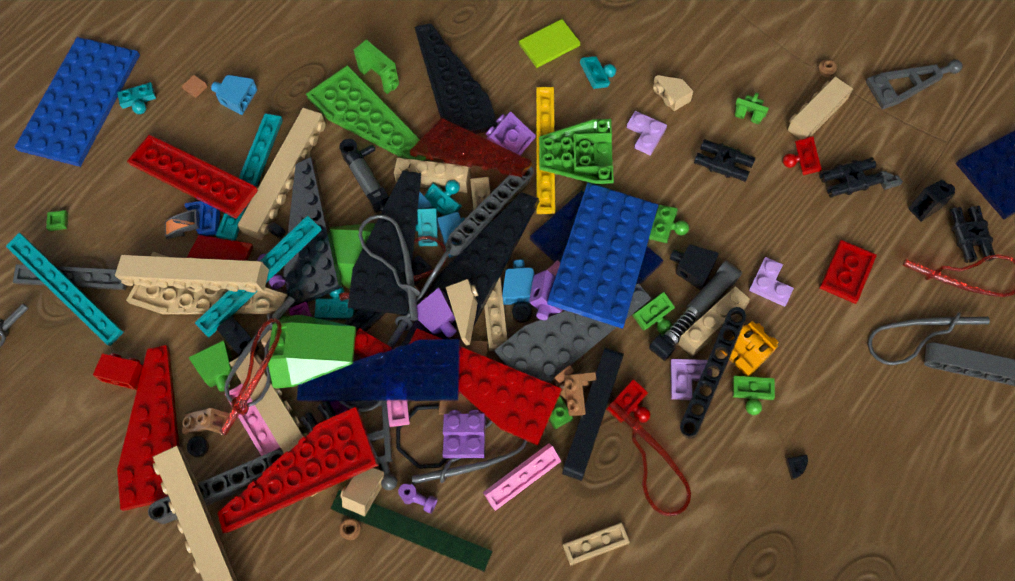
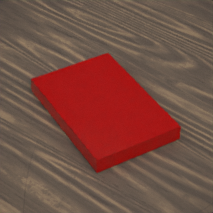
(220, 249)
(848, 271)

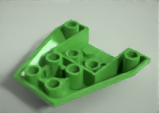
(579, 152)
(348, 248)
(309, 349)

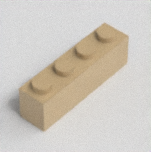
(820, 108)
(434, 173)
(711, 322)

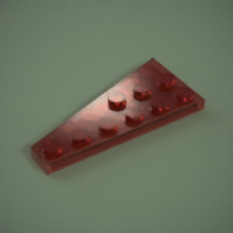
(467, 149)

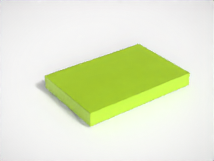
(549, 43)

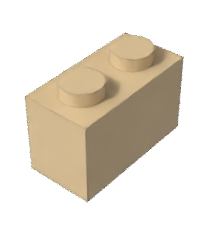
(362, 491)

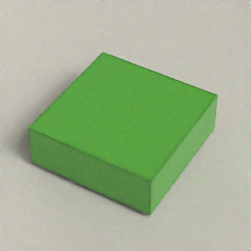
(57, 220)

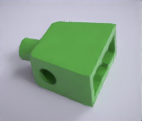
(213, 364)

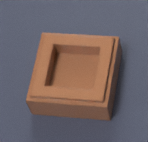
(194, 86)
(559, 379)

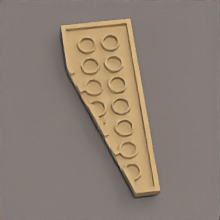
(195, 301)

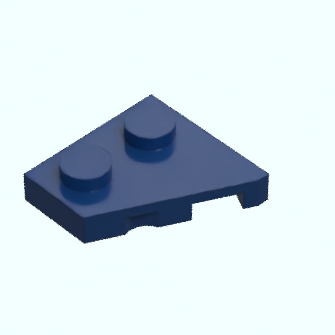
(208, 217)

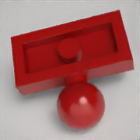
(806, 156)
(629, 401)

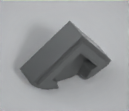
(890, 180)

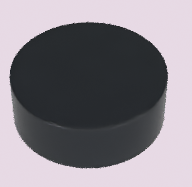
(276, 230)
(521, 312)
(197, 446)

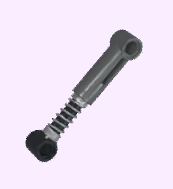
(724, 278)

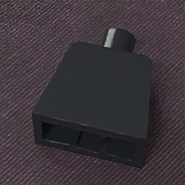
(939, 193)
(694, 264)
(234, 335)

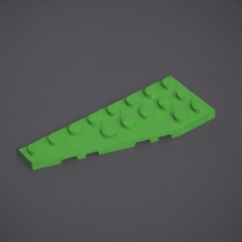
(358, 109)

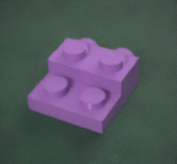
(511, 134)
(464, 434)

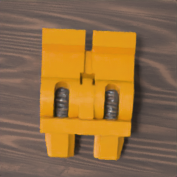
(759, 347)

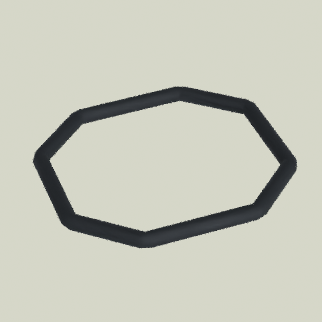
(404, 453)

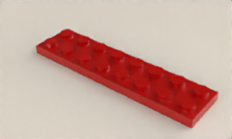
(193, 176)

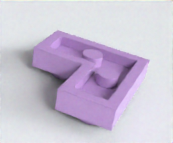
(650, 131)
(767, 285)
(682, 374)

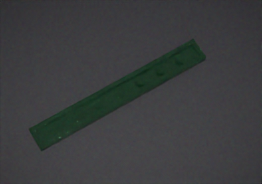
(419, 534)

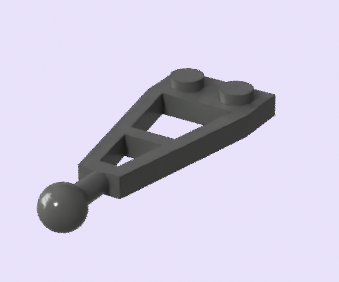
(887, 96)
(389, 481)

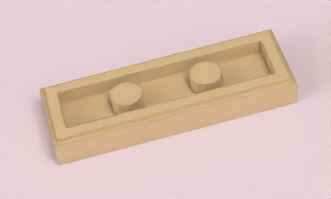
(596, 543)

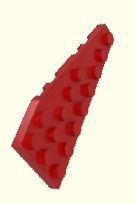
(505, 395)
(149, 432)
(322, 459)

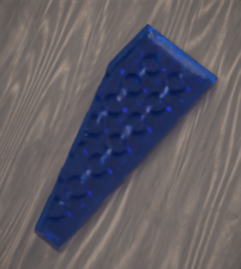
(408, 373)

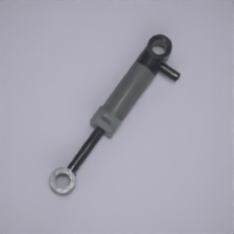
(362, 172)

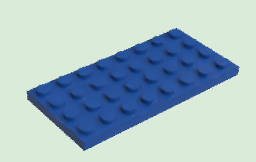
(77, 101)
(603, 255)

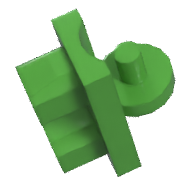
(751, 105)

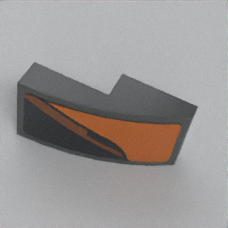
(183, 222)

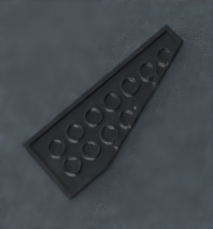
(453, 87)
(489, 252)
(314, 268)
(372, 282)

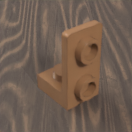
(574, 392)
(207, 419)

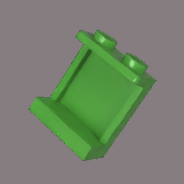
(369, 58)

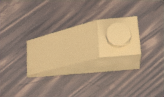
(464, 306)

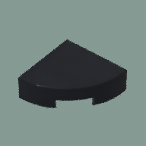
(797, 466)

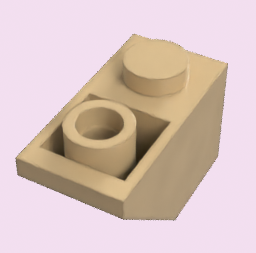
(673, 91)

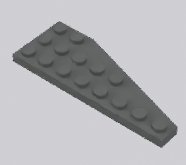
(555, 343)

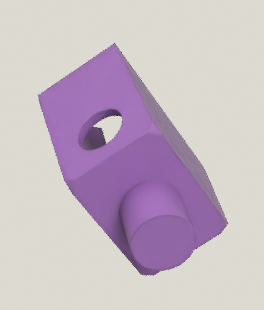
(540, 292)
(437, 313)

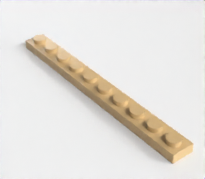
(494, 307)

